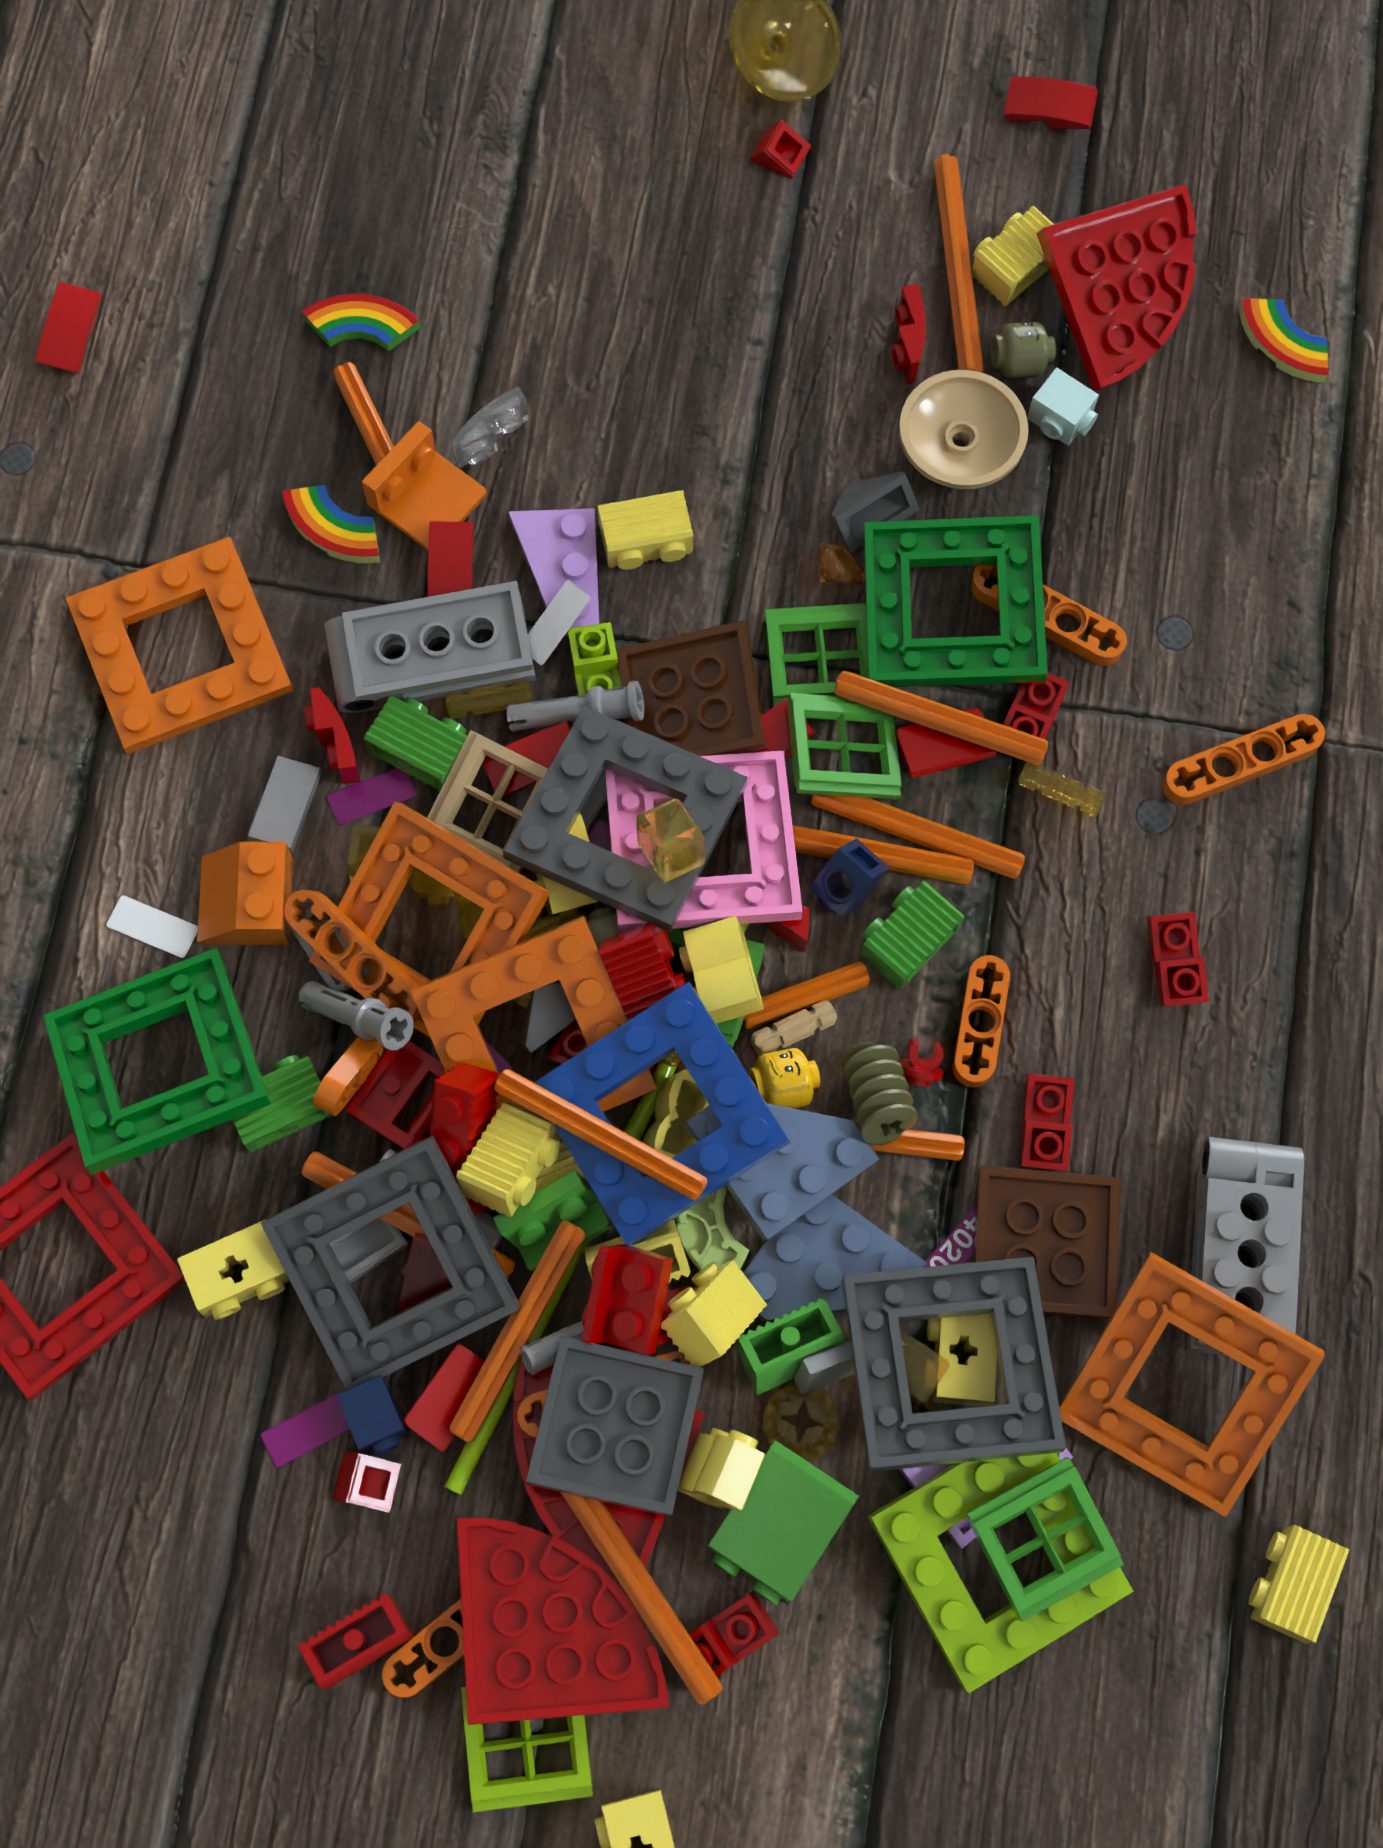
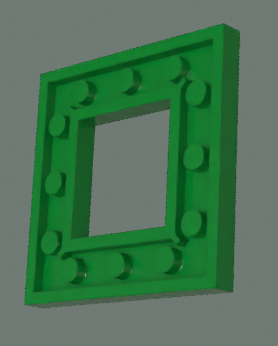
(908, 662)
(78, 1036)

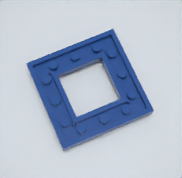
(748, 1130)

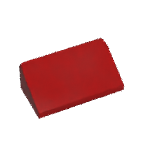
(933, 751)
(443, 1397)

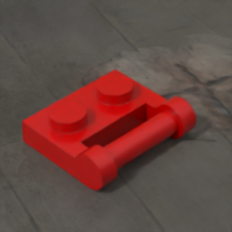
(391, 1090)

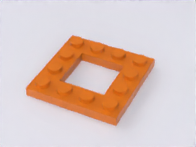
(153, 718)
(415, 841)
(558, 954)
(1280, 1373)

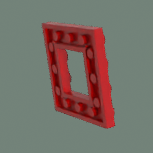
(142, 1279)

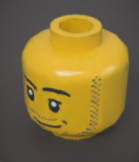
(786, 1078)

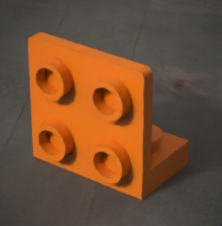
(420, 486)

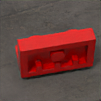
(626, 1298)

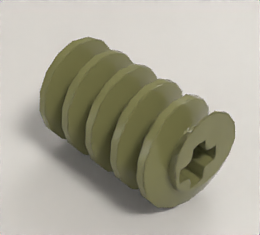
(878, 1091)

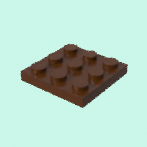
(698, 690)
(1064, 1224)

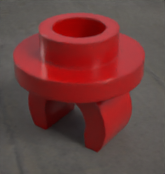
(922, 1070)

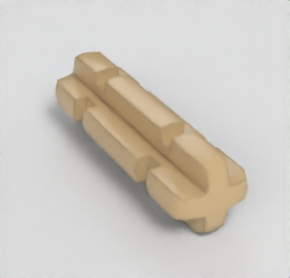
(794, 1028)

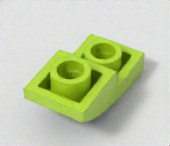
(594, 657)

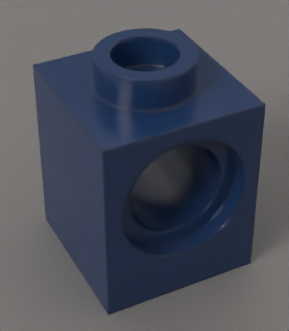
(860, 866)
(372, 1416)

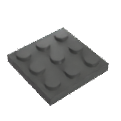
(615, 1426)

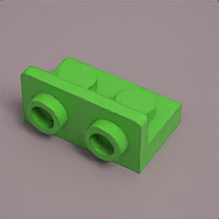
(562, 1200)

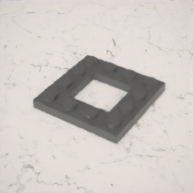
(600, 742)
(427, 1183)
(901, 1440)

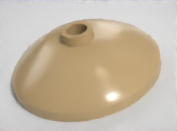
(968, 409)

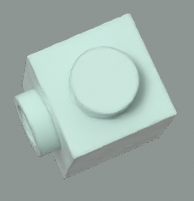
(1063, 407)

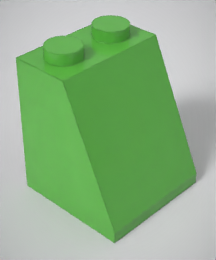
(782, 1525)

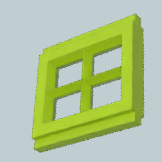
(529, 1788)

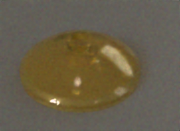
(805, 42)

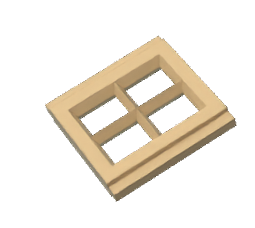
(460, 783)

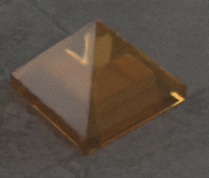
(838, 565)

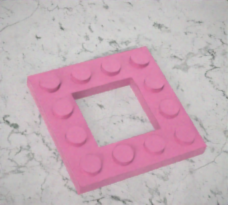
(772, 886)

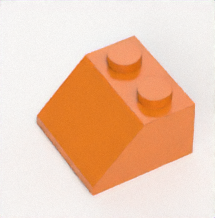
(245, 895)

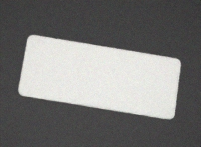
(556, 621)
(152, 926)

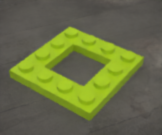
(974, 1646)

